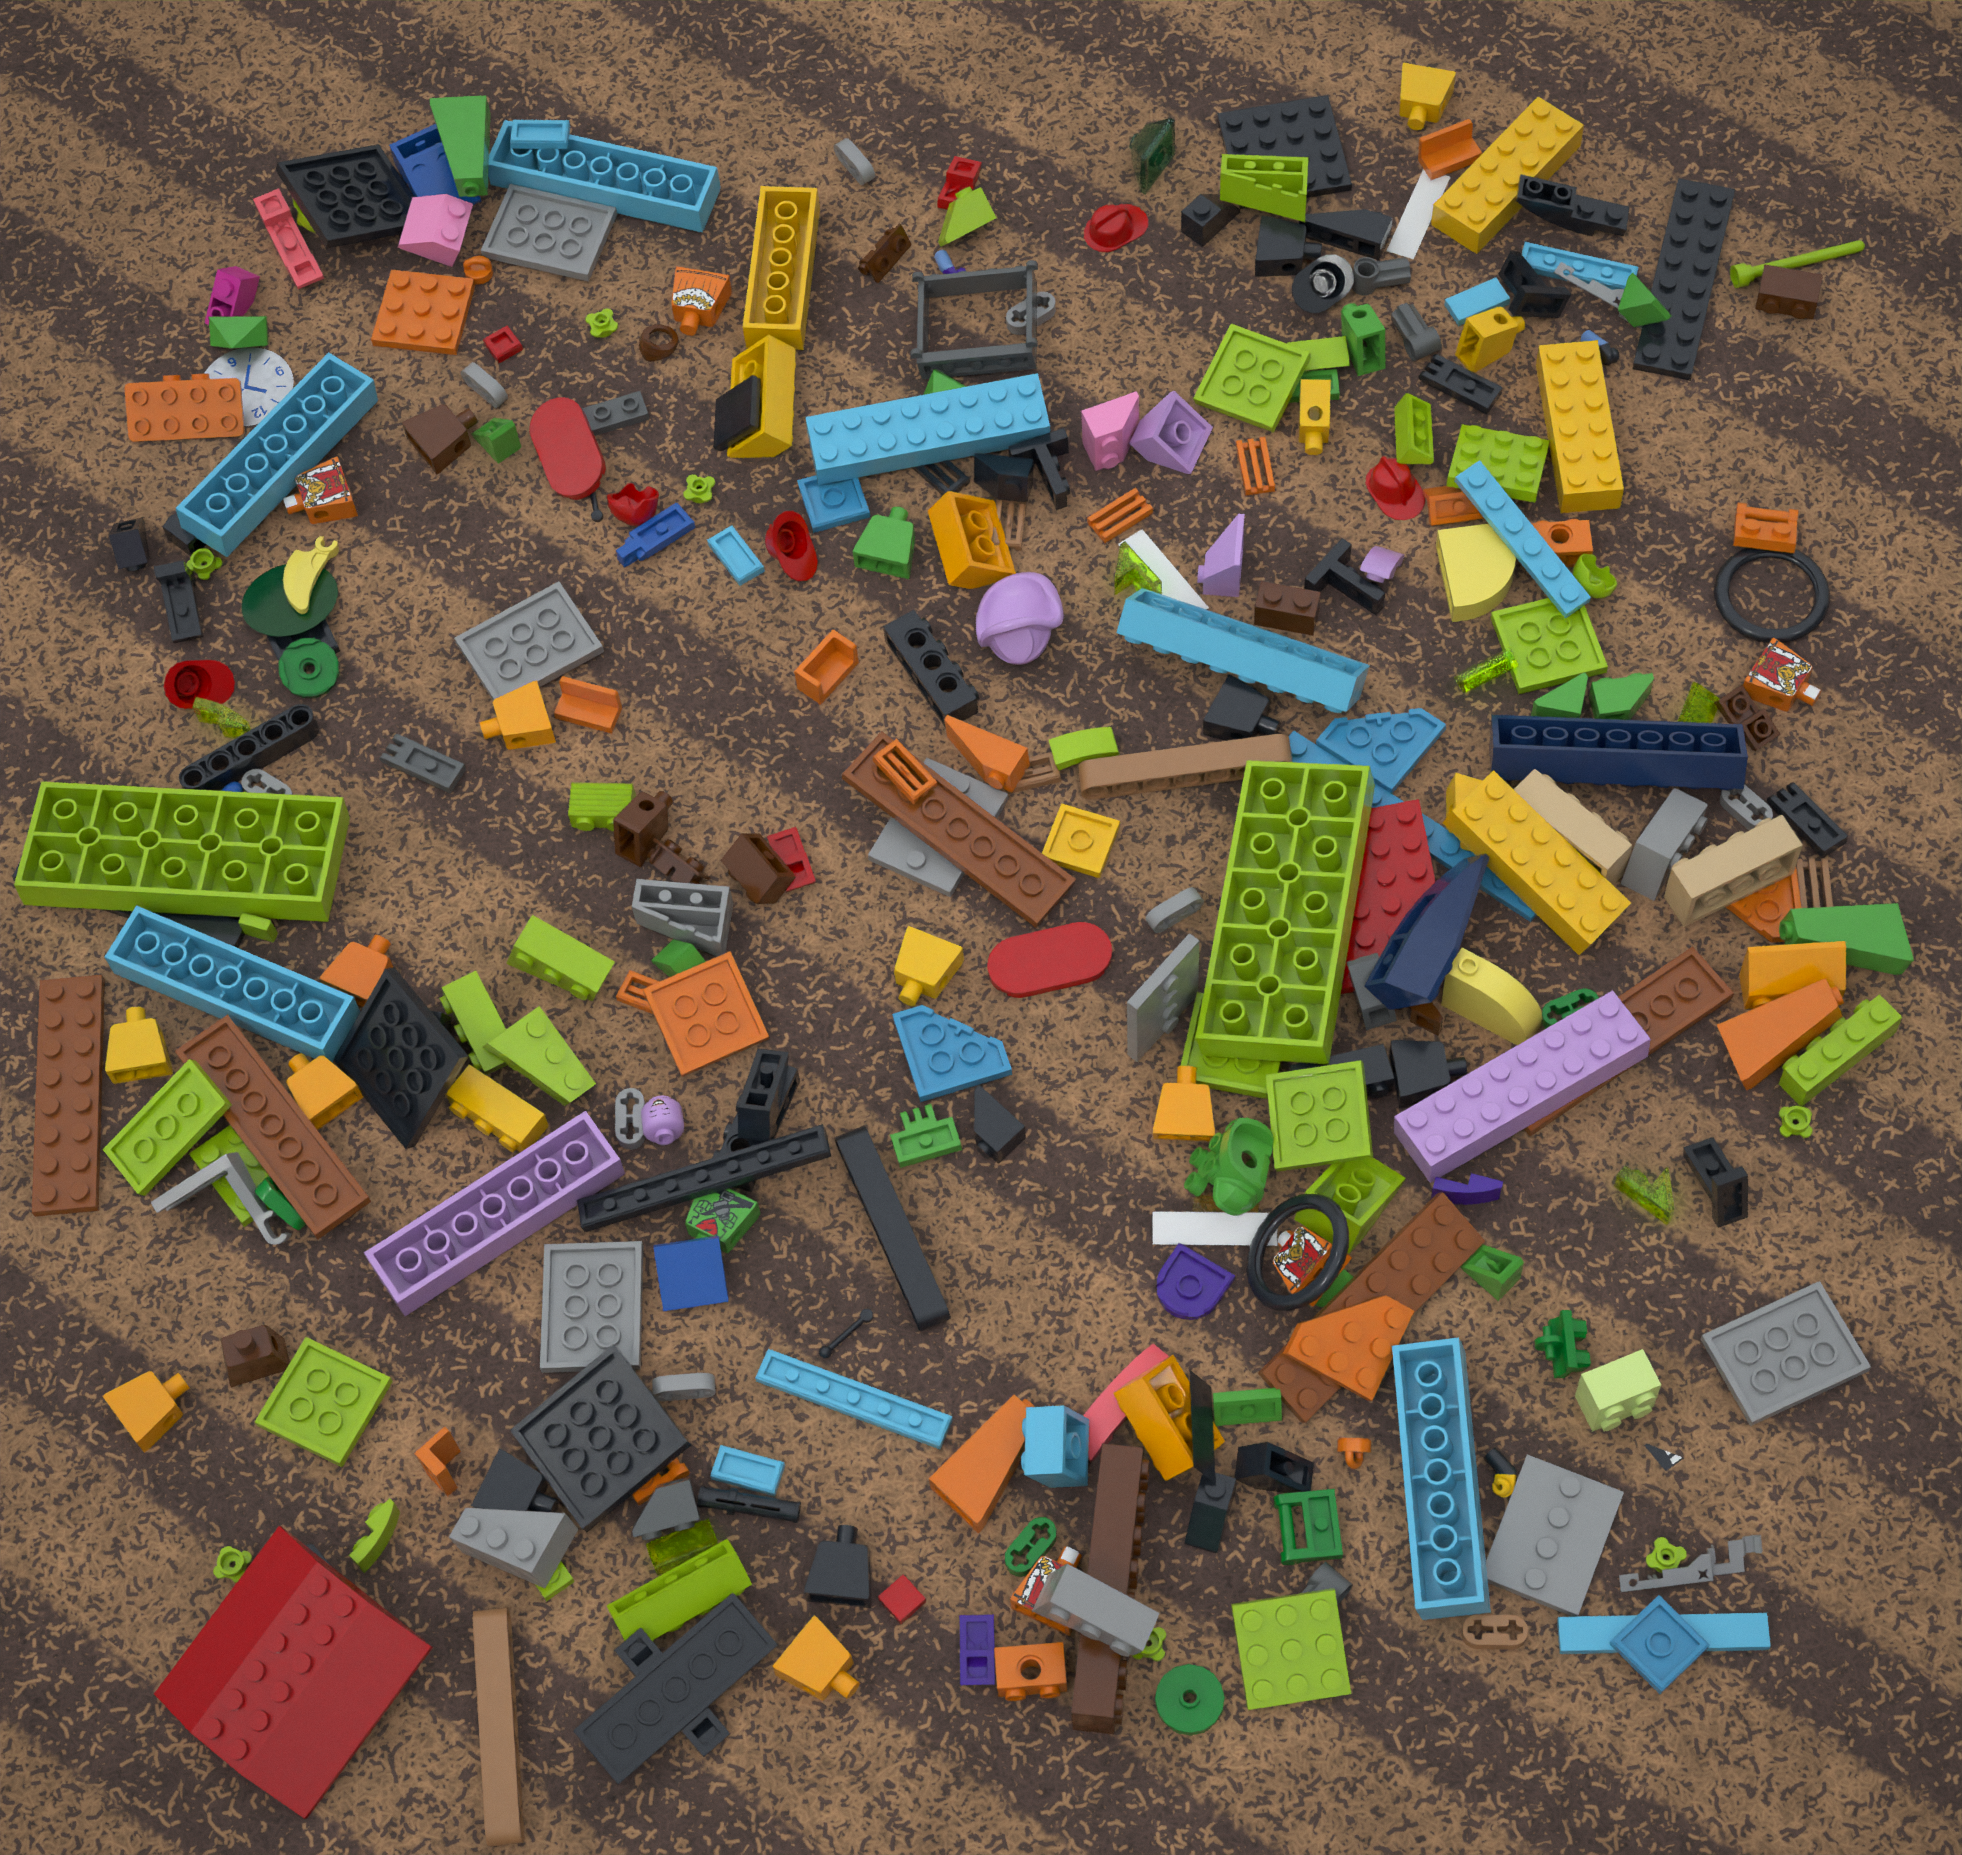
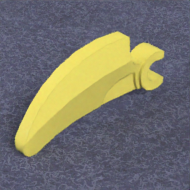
(303, 571)

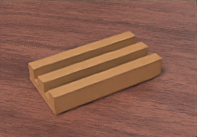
(1017, 544)
(1052, 777)
(1812, 865)

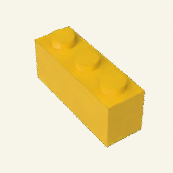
(496, 1110)

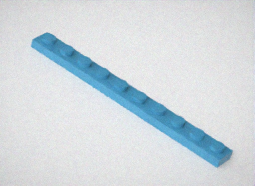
(1443, 846)

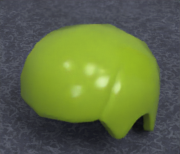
(1596, 581)

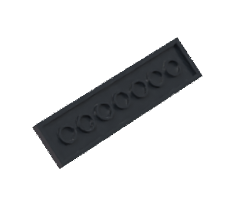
(1685, 278)

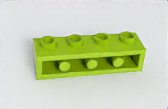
(1839, 1050)
(681, 1593)

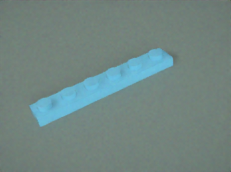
(1522, 539)

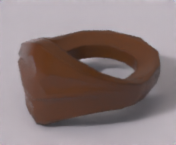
(654, 352)

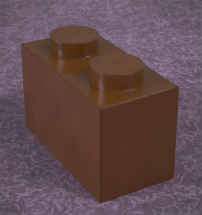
(1788, 292)
(1287, 608)
(758, 868)

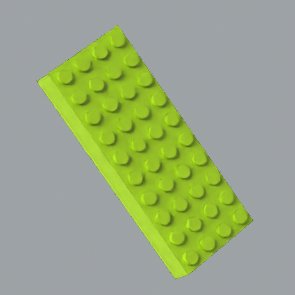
(183, 851)
(1286, 912)

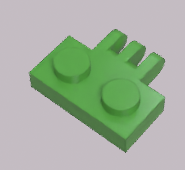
(924, 1138)

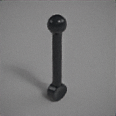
(596, 515)
(865, 1317)

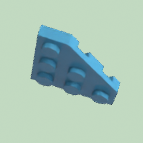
(1384, 742)
(947, 1053)

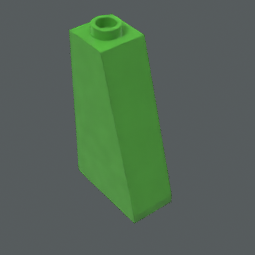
(465, 136)
(1872, 934)

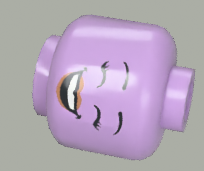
(662, 1120)

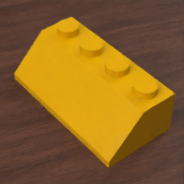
(775, 366)

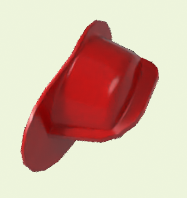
(1115, 227)
(1395, 489)
(792, 546)
(198, 679)

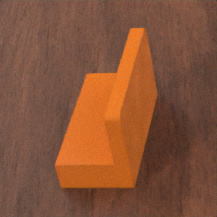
(1448, 149)
(1449, 506)
(588, 705)
(434, 1457)

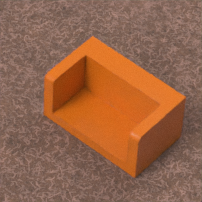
(826, 666)

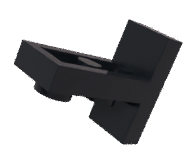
(1531, 294)
(1045, 451)
(1345, 579)
(180, 600)
(1721, 1182)

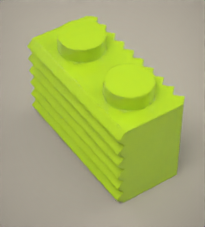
(598, 804)

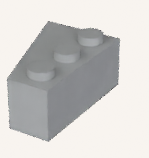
(1664, 842)
(685, 912)
(515, 1541)
(1096, 1610)

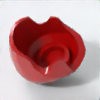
(632, 505)

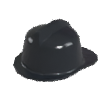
(1322, 283)

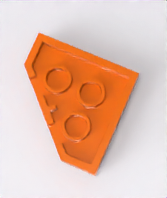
(1769, 906)
(1352, 1343)

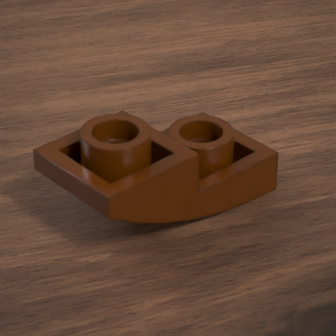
(1740, 709)

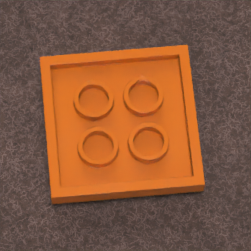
(423, 312)
(706, 1014)

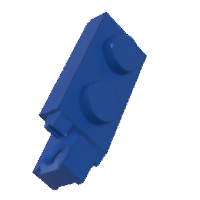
(655, 535)

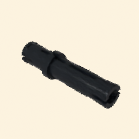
(709, 1497)

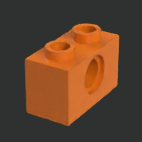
(1574, 535)
(1012, 1661)

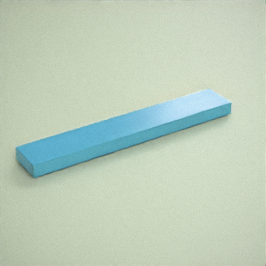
(854, 1399)
(1721, 1631)

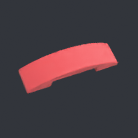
(288, 239)
(1105, 1413)

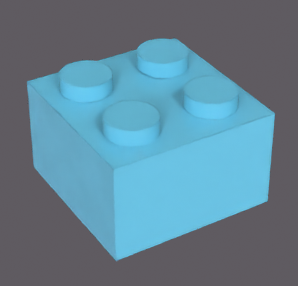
(1056, 1446)

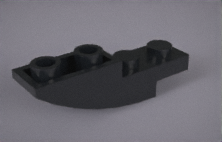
(1566, 209)

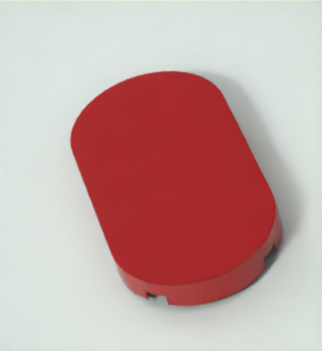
(567, 448)
(1049, 959)

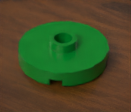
(309, 652)
(1189, 1717)

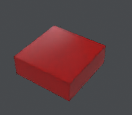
(502, 344)
(902, 1599)

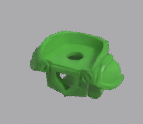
(1236, 1184)

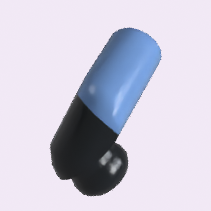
(1607, 353)

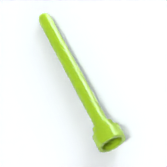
(1743, 274)

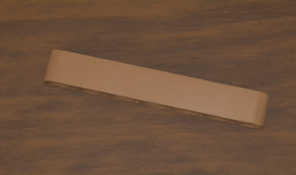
(1178, 766)
(498, 1727)

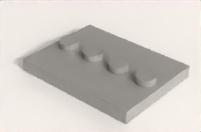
(549, 232)
(529, 642)
(911, 857)
(1163, 998)
(591, 1303)
(1785, 1353)
(1552, 1536)

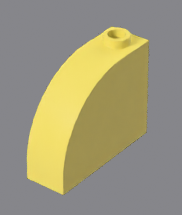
(1474, 569)
(1491, 998)

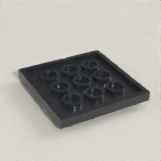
(1291, 130)
(348, 194)
(400, 1057)
(600, 1438)

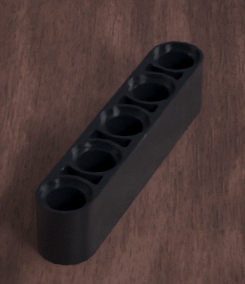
(257, 741)

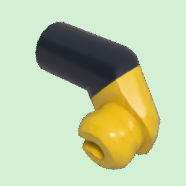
(1504, 1473)

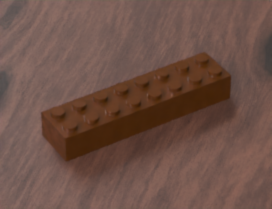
(1112, 1561)

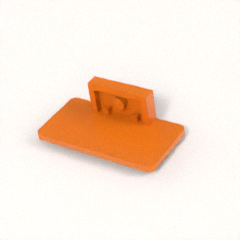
(184, 408)

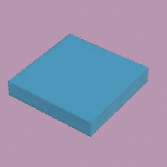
(833, 502)
(1659, 1644)

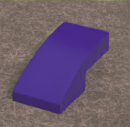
(1479, 1190)
(977, 1650)

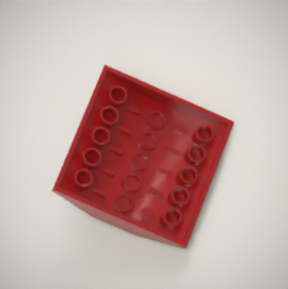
(291, 1673)

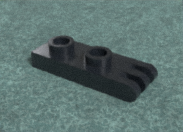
(1461, 383)
(1808, 820)

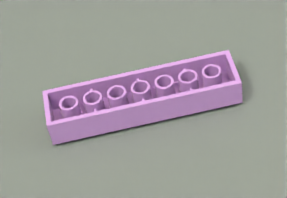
(1521, 1086)
(494, 1213)

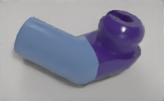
(945, 264)

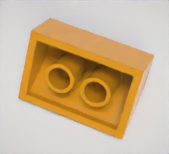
(965, 543)
(1782, 969)
(1161, 1416)

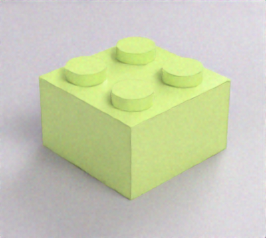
(1618, 1391)

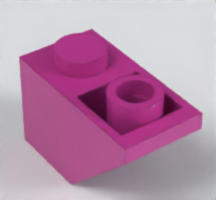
(232, 292)

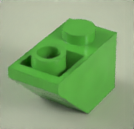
(1619, 696)

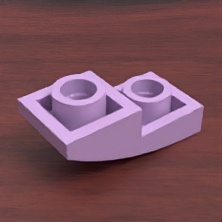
(1381, 563)

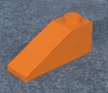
(993, 757)

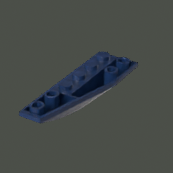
(1428, 938)

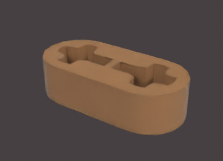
(1494, 1623)

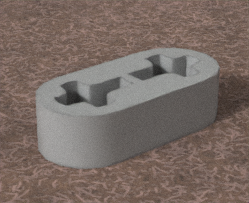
(854, 161)
(1019, 312)
(484, 385)
(269, 782)
(1744, 808)
(1174, 910)
(622, 1118)
(683, 1386)

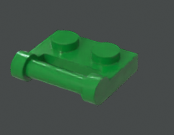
(1320, 1526)

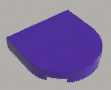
(1191, 1284)

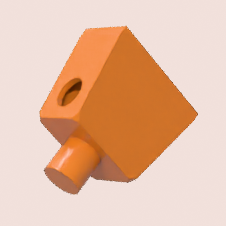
(358, 969)

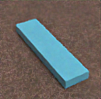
(1606, 272)

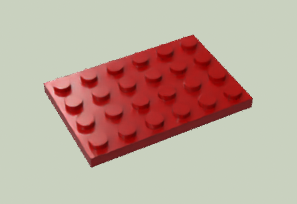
(1392, 878)

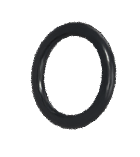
(1765, 635)
(1326, 1276)

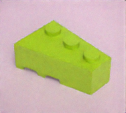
(1266, 183)
(559, 959)
(476, 1019)
(542, 1056)

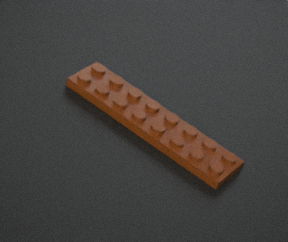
(965, 836)
(1664, 1008)
(68, 1096)
(276, 1129)
(1406, 1270)

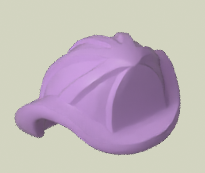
(1019, 617)

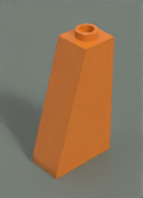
(1779, 1029)
(983, 1465)

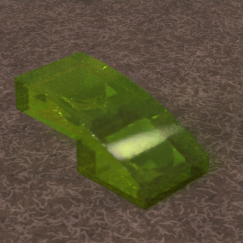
(229, 721)

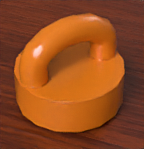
(479, 269)
(1352, 1446)

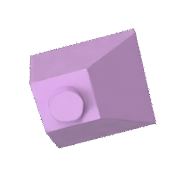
(1172, 434)
(1224, 562)

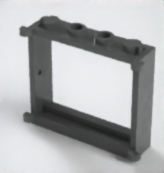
(980, 359)

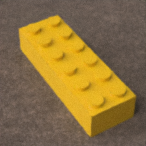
(1487, 191)
(782, 265)
(1579, 427)
(1536, 862)

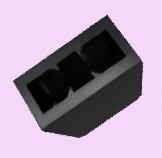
(1283, 248)
(1239, 713)
(1421, 1069)
(513, 1487)
(840, 1571)

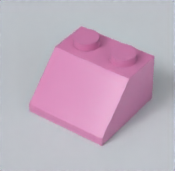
(435, 227)
(1109, 429)

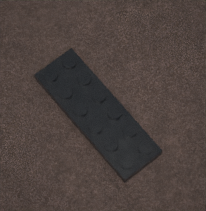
(675, 1688)

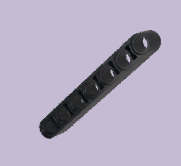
(892, 1228)

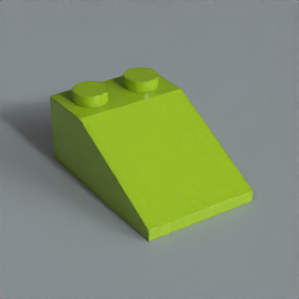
(1360, 1190)

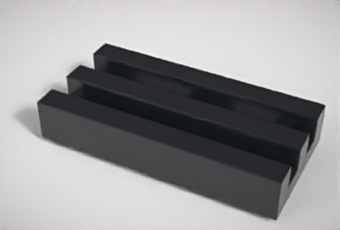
(938, 485)

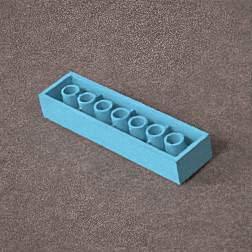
(611, 175)
(926, 428)
(275, 452)
(1242, 650)
(234, 983)
(1440, 1479)

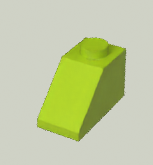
(965, 215)

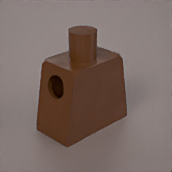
(440, 435)
(639, 824)
(254, 1354)

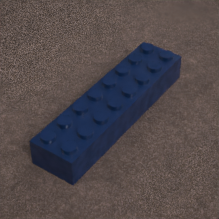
(1619, 751)

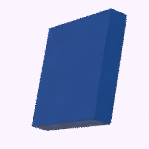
(691, 1273)

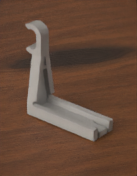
(240, 1182)

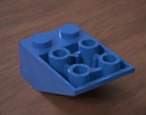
(425, 166)

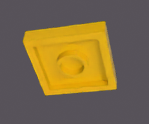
(1081, 840)

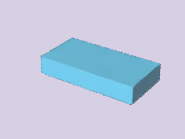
(540, 134)
(1477, 300)
(735, 555)
(747, 1470)

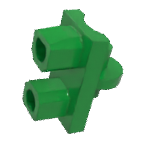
(1559, 1344)

